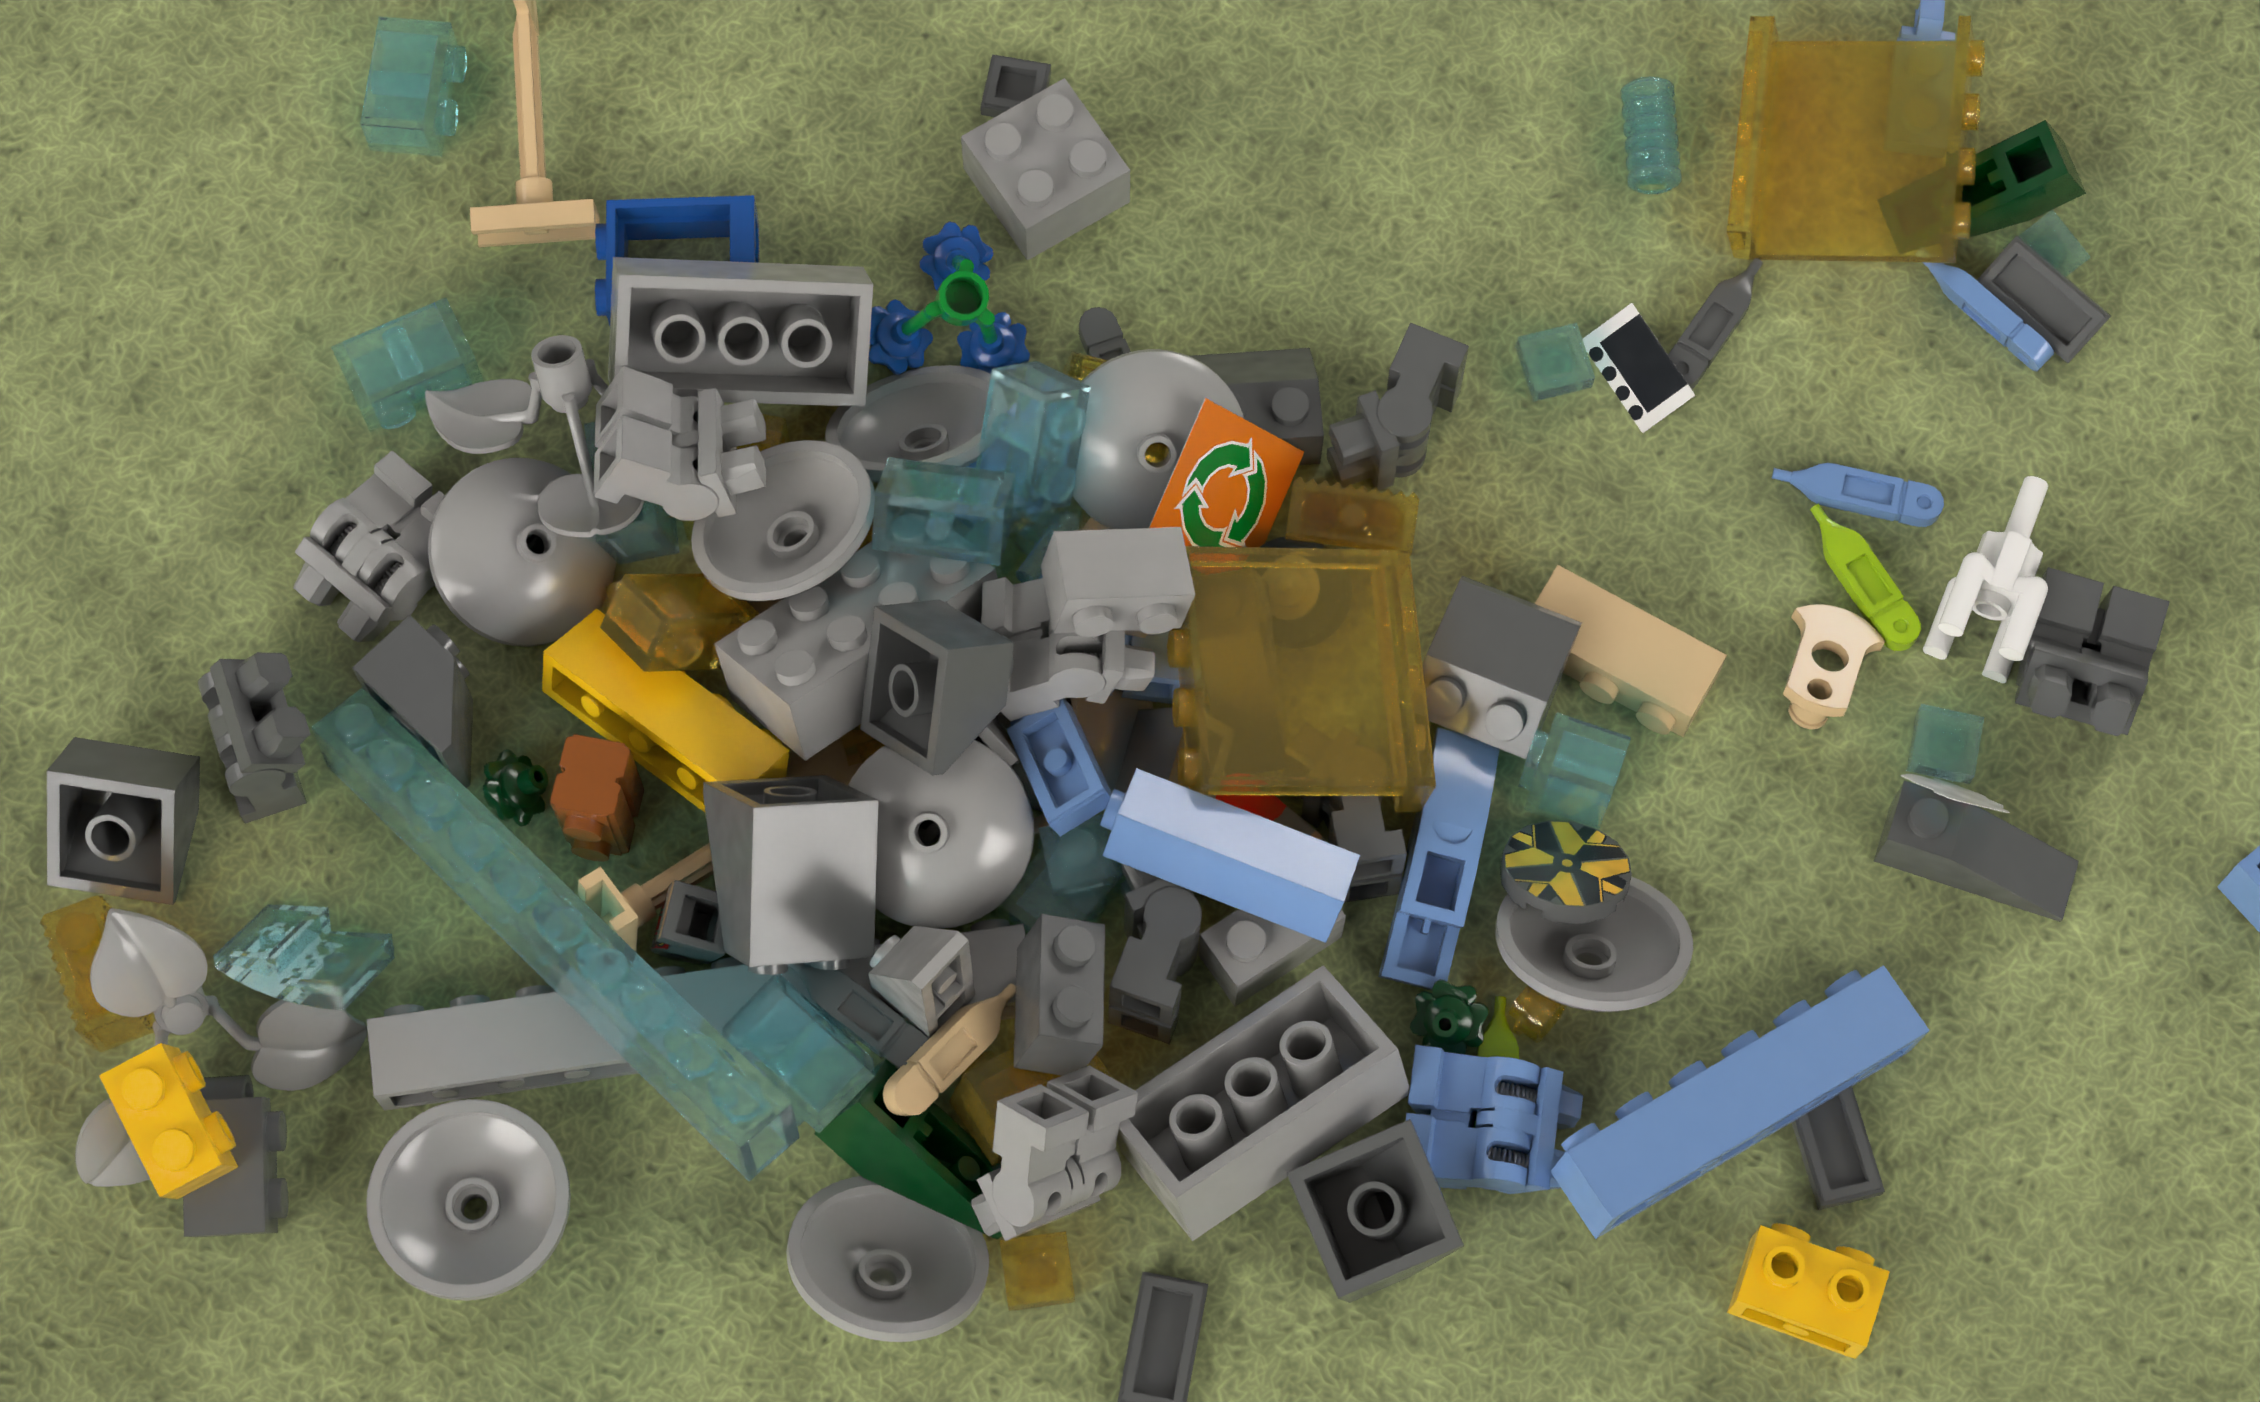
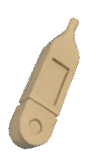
(945, 1055)

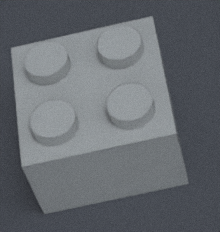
(1046, 169)

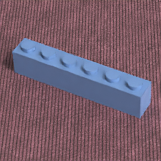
(1738, 1100)

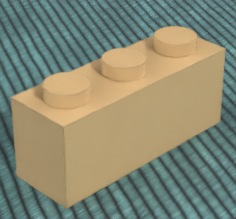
(1632, 655)

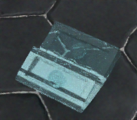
(300, 960)

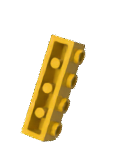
(660, 715)

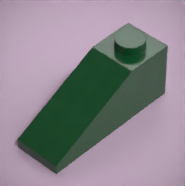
(2021, 180)
(914, 1155)

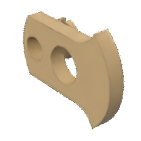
(1821, 692)

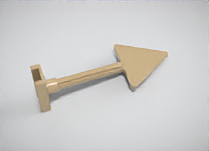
(535, 214)
(638, 904)

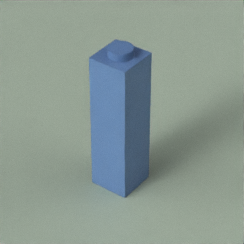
(1228, 854)

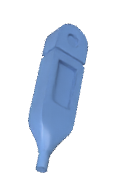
(1992, 315)
(1867, 493)

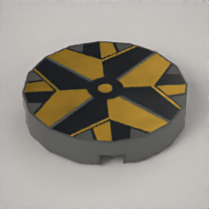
(1565, 871)

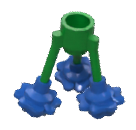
(961, 300)

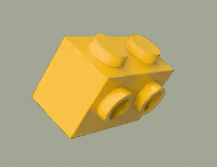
(170, 1120)
(1809, 1289)

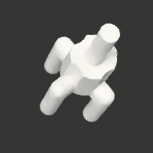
(1997, 585)

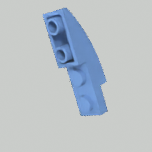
(1441, 862)

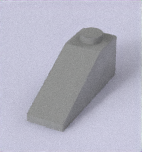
(924, 976)

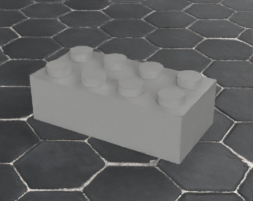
(744, 328)
(808, 655)
(1261, 1101)

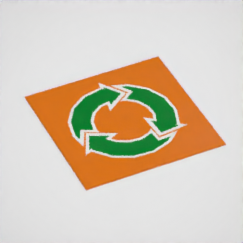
(1227, 481)

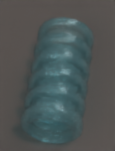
(1651, 134)

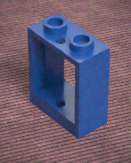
(673, 219)

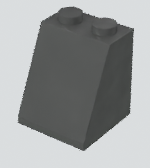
(793, 870)

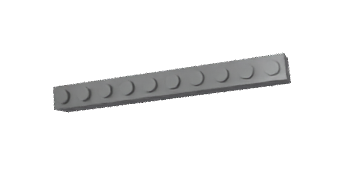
(543, 1042)

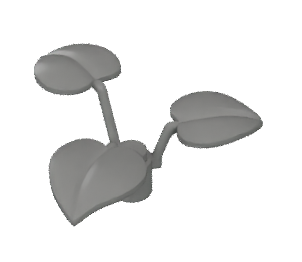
(492, 417)
(161, 970)

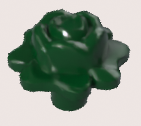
(515, 787)
(1449, 1017)

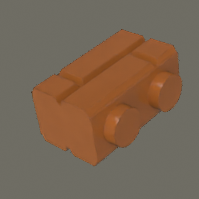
(597, 797)

